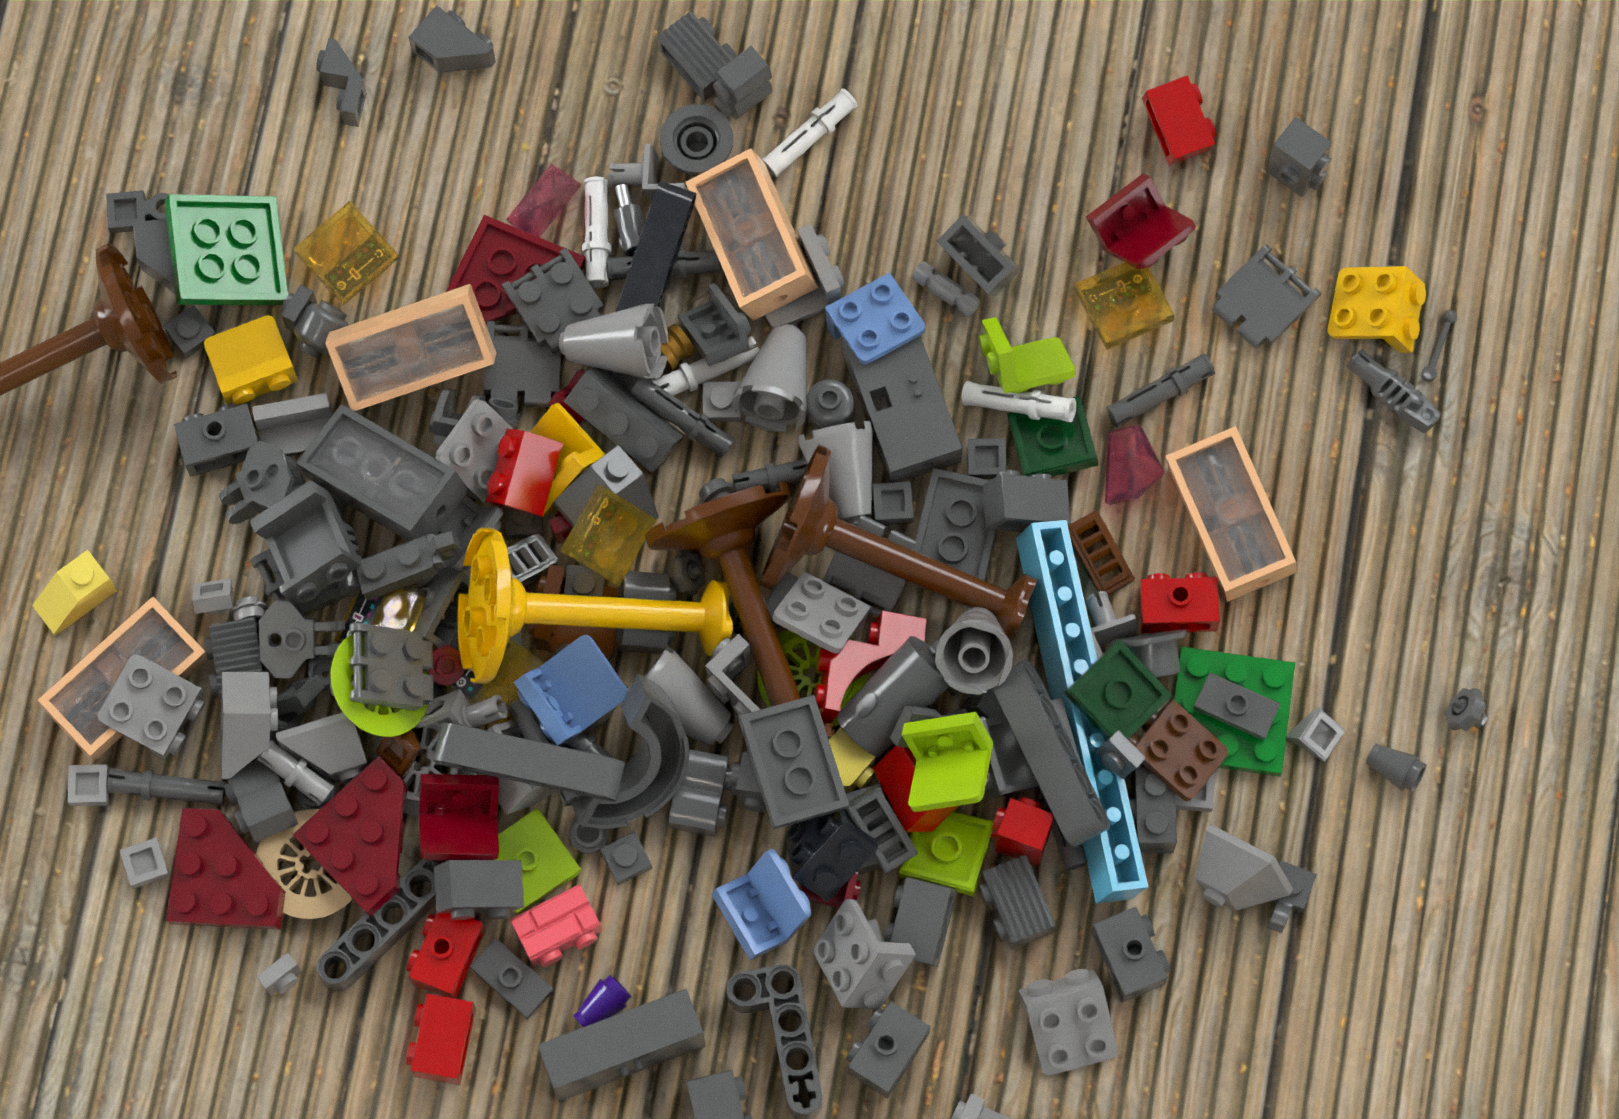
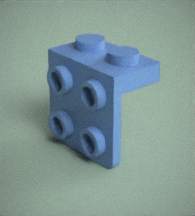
(874, 319)
(571, 690)
(763, 905)

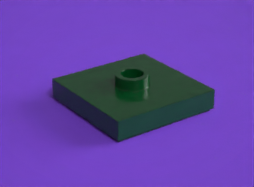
(1053, 444)
(1118, 692)

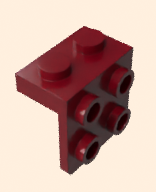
(1138, 224)
(458, 817)

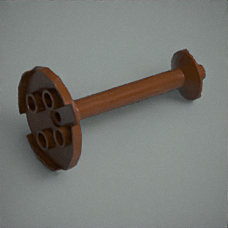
(121, 320)
(815, 524)
(723, 532)

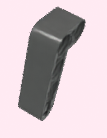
(786, 1042)

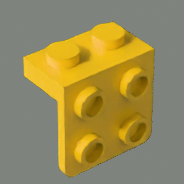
(1378, 305)
(250, 360)

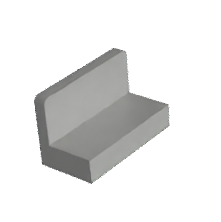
(293, 422)

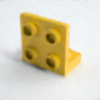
(576, 453)

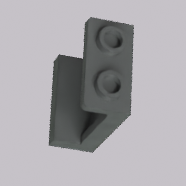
(307, 542)
(1008, 766)

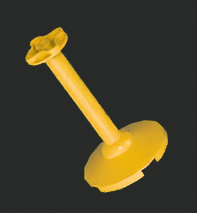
(500, 607)

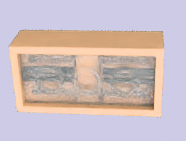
(752, 234)
(411, 348)
(1231, 514)
(83, 690)

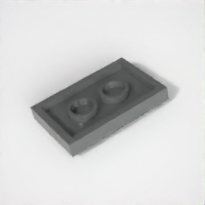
(954, 523)
(793, 762)

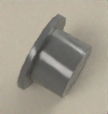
(696, 139)
(1156, 650)

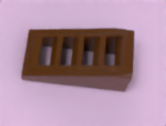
(1110, 548)

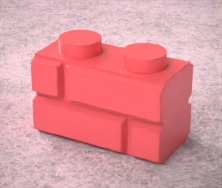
(557, 926)

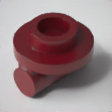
(446, 665)

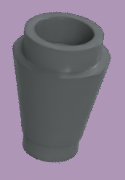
(1397, 766)

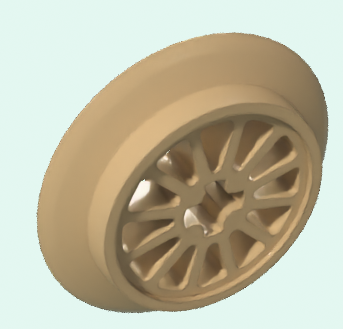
(300, 906)

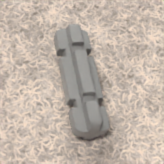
(946, 289)

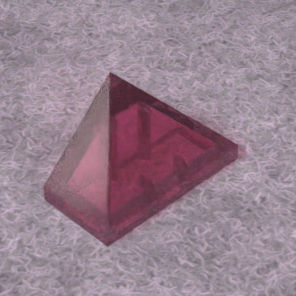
(544, 201)
(1130, 465)

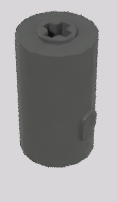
(904, 679)

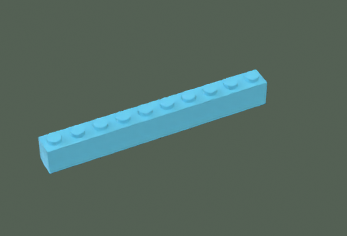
(1066, 654)

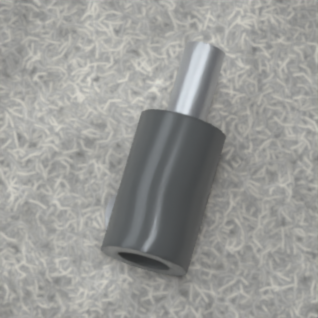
(628, 220)

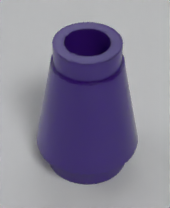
(603, 1002)

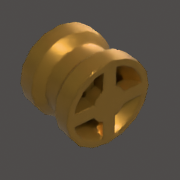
(677, 347)

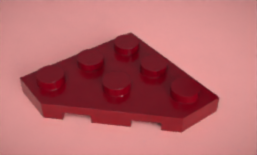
(501, 255)
(361, 835)
(220, 877)

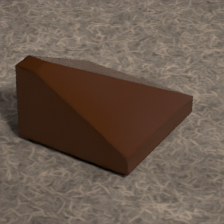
(399, 751)

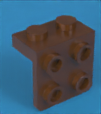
(552, 636)
(1179, 750)

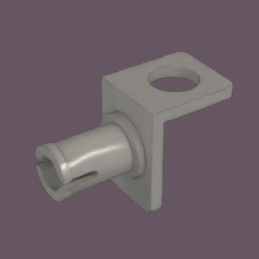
(639, 173)
(1107, 625)
(463, 713)

